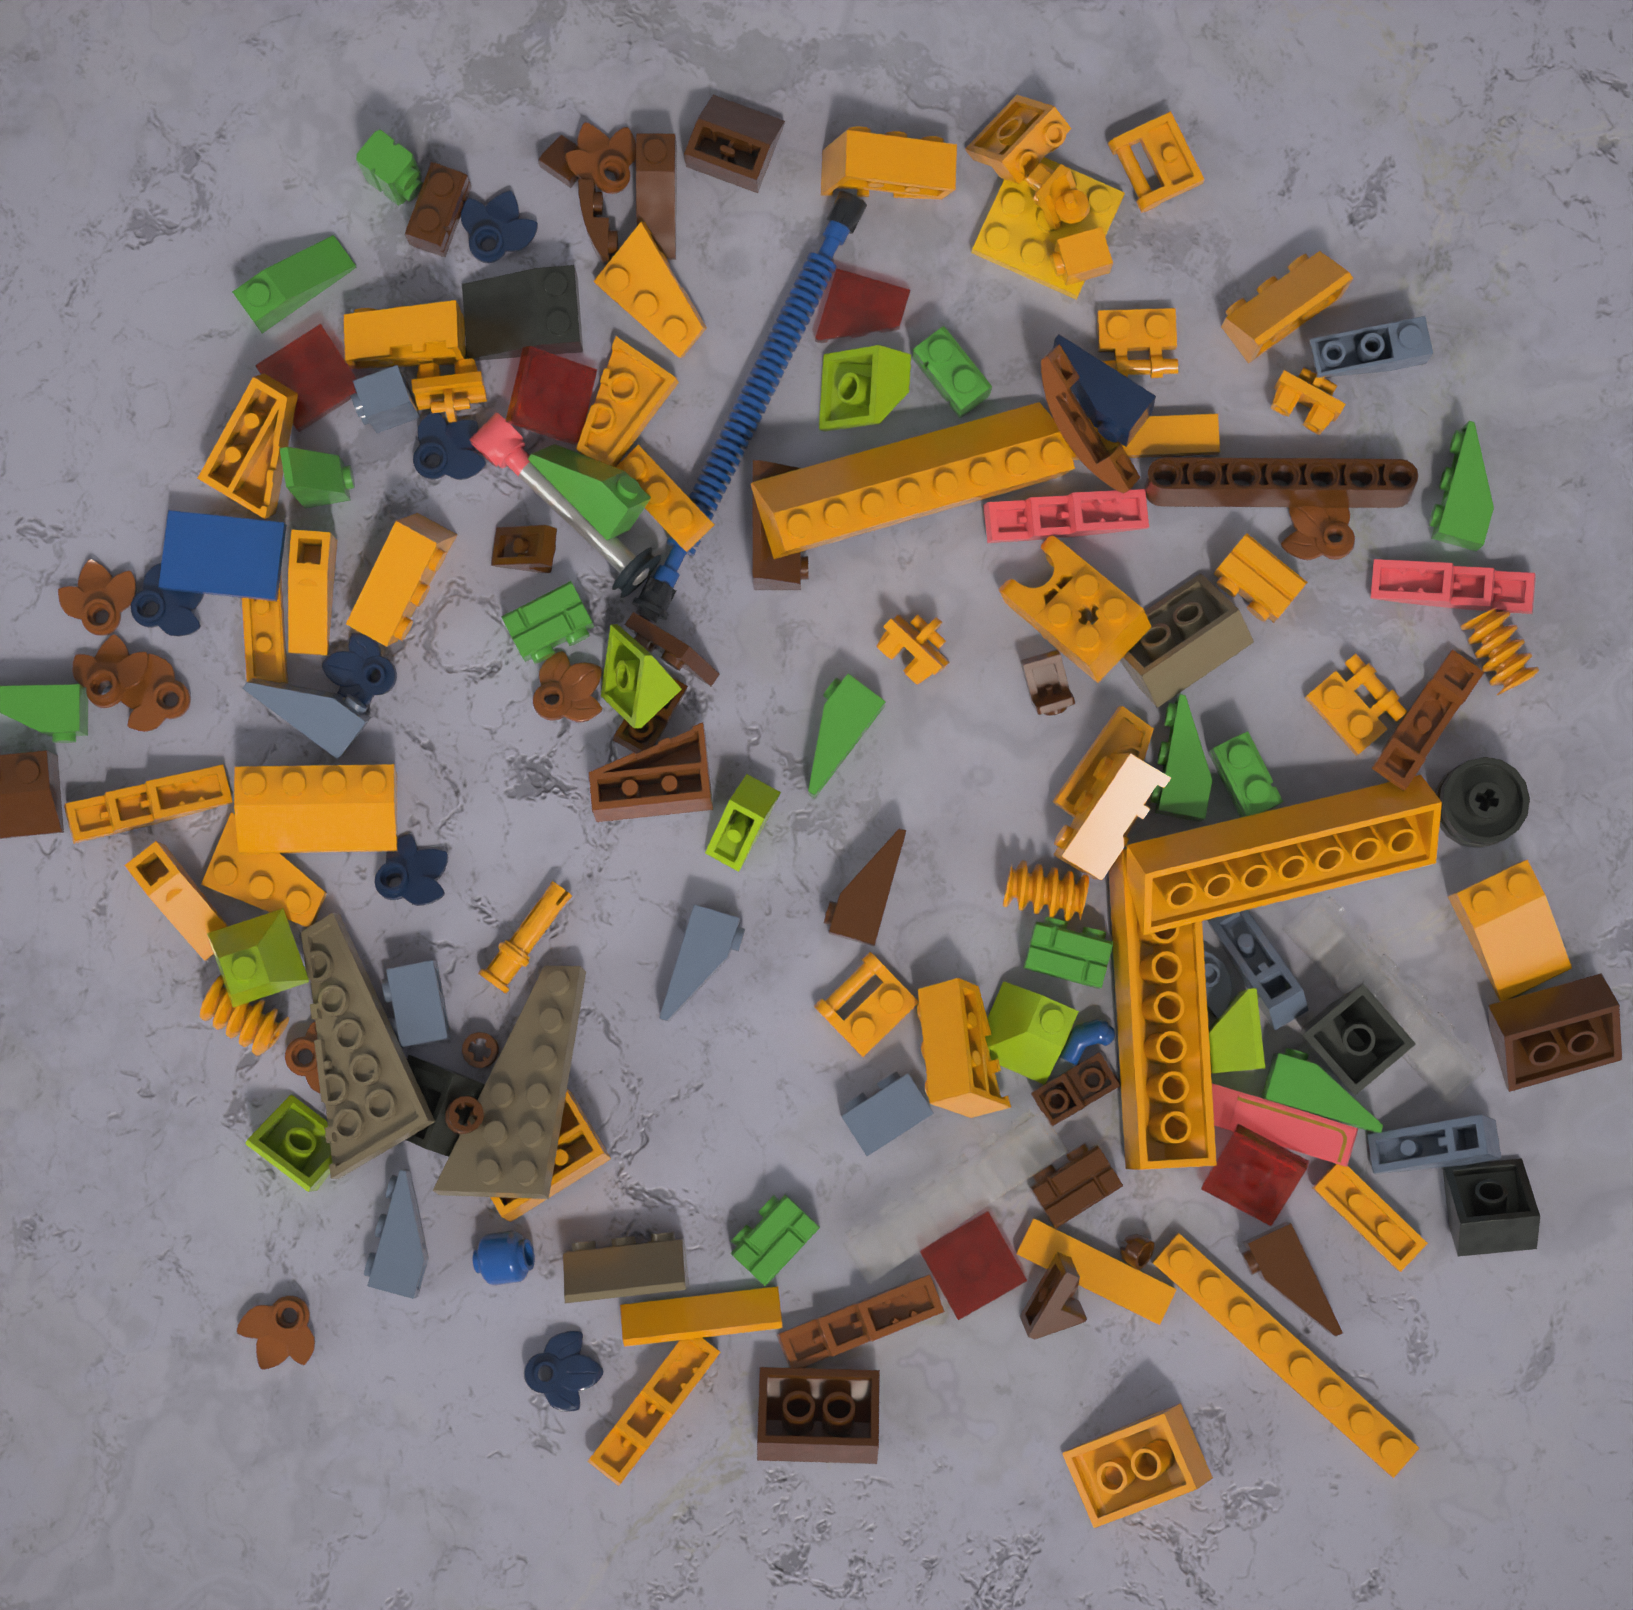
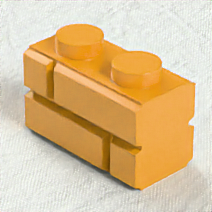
(1259, 579)

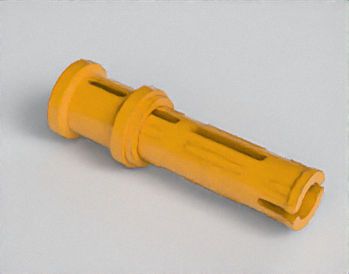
(515, 952)

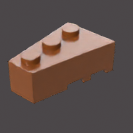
(655, 781)

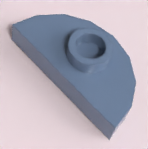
(1217, 984)

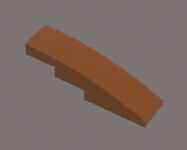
(860, 1322)

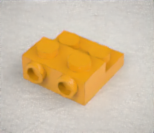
(1019, 138)

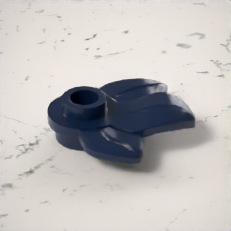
(496, 222)
(451, 445)
(173, 610)
(354, 669)
(417, 872)
(568, 1371)

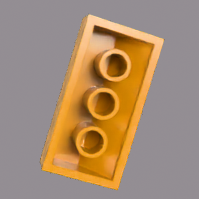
(316, 808)

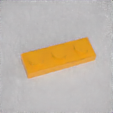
(668, 501)
(1370, 1216)

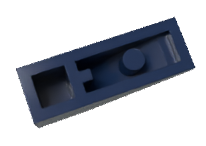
(1109, 398)

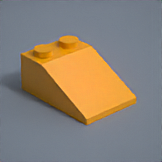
(1511, 930)
(1138, 1466)

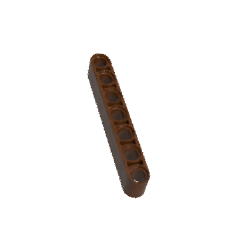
(1294, 471)

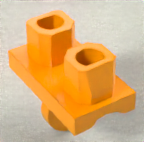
(1058, 195)
(449, 392)
(1322, 405)
(927, 657)

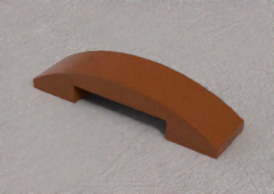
(1109, 466)
(1427, 720)

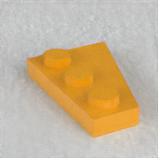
(648, 290)
(626, 402)
(1120, 735)
(263, 880)

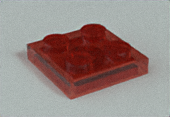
(315, 372)
(551, 395)
(1255, 1175)
(973, 1265)

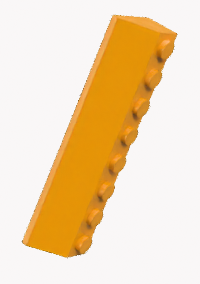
(910, 479)
(1282, 854)
(1161, 1038)

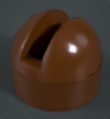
(1137, 1251)

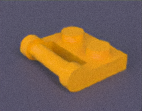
(1167, 155)
(876, 1014)

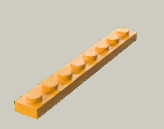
(1285, 1355)

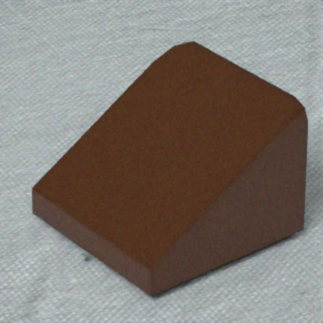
(555, 163)

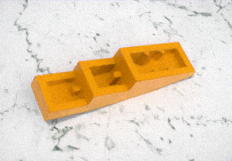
(148, 803)
(653, 1408)

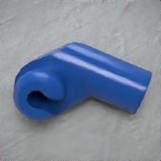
(1086, 1035)

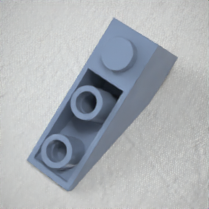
(1373, 349)
(402, 1247)

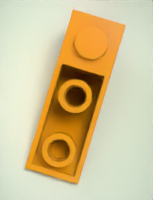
(310, 591)
(176, 896)

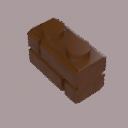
(438, 209)
(1074, 1185)

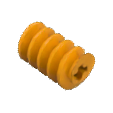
(1500, 649)
(1046, 890)
(243, 1020)

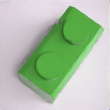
(390, 168)
(951, 372)
(548, 623)
(1245, 775)
(1068, 953)
(774, 1239)

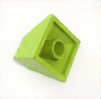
(862, 386)
(258, 957)
(1028, 1031)
(1237, 1036)

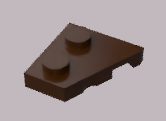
(672, 649)

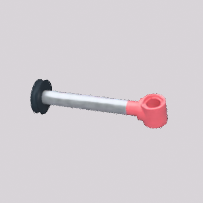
(505, 447)

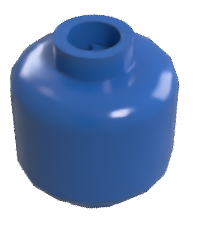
(504, 1257)

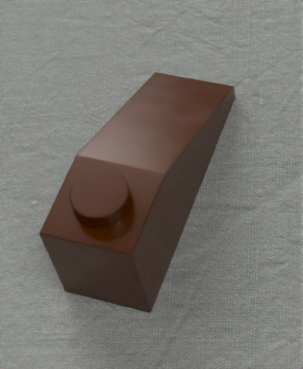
(657, 188)
(864, 899)
(1285, 1268)

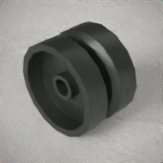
(1504, 799)

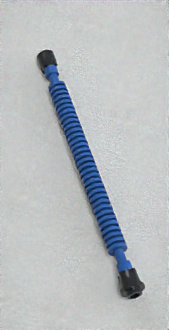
(786, 333)

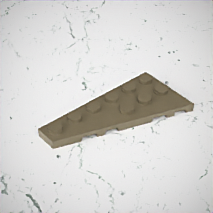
(522, 1099)

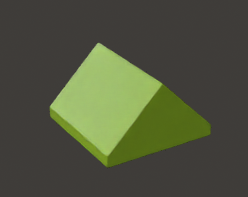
(634, 679)
(295, 1143)

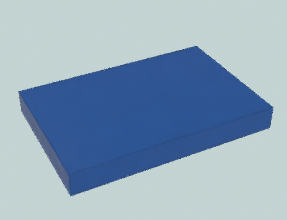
(222, 555)

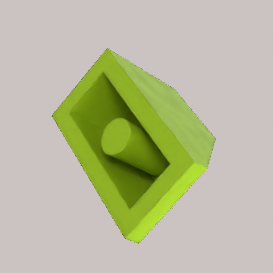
(742, 822)

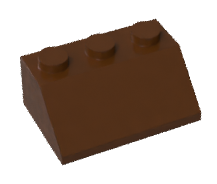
(772, 573)
(30, 795)
(1556, 1032)
(818, 1415)

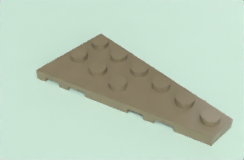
(360, 1064)

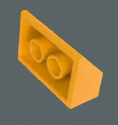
(1285, 304)

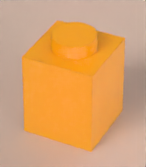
(1082, 256)

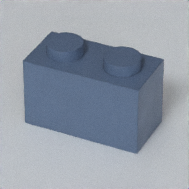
(384, 399)
(417, 1003)
(886, 1113)

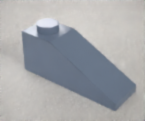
(318, 714)
(703, 951)
(1260, 967)
(1435, 1145)

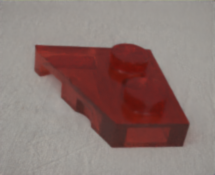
(860, 307)

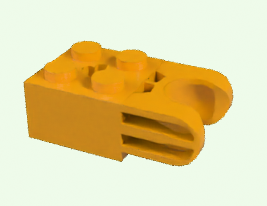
(1068, 606)

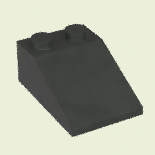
(523, 310)

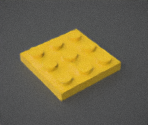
(1022, 240)

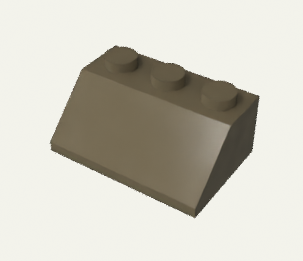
(1188, 639)
(625, 1268)

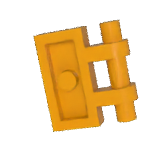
(1138, 331)
(1345, 710)

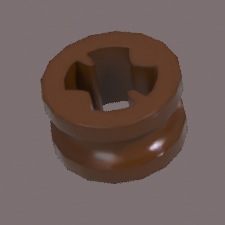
(490, 1043)
(452, 1118)

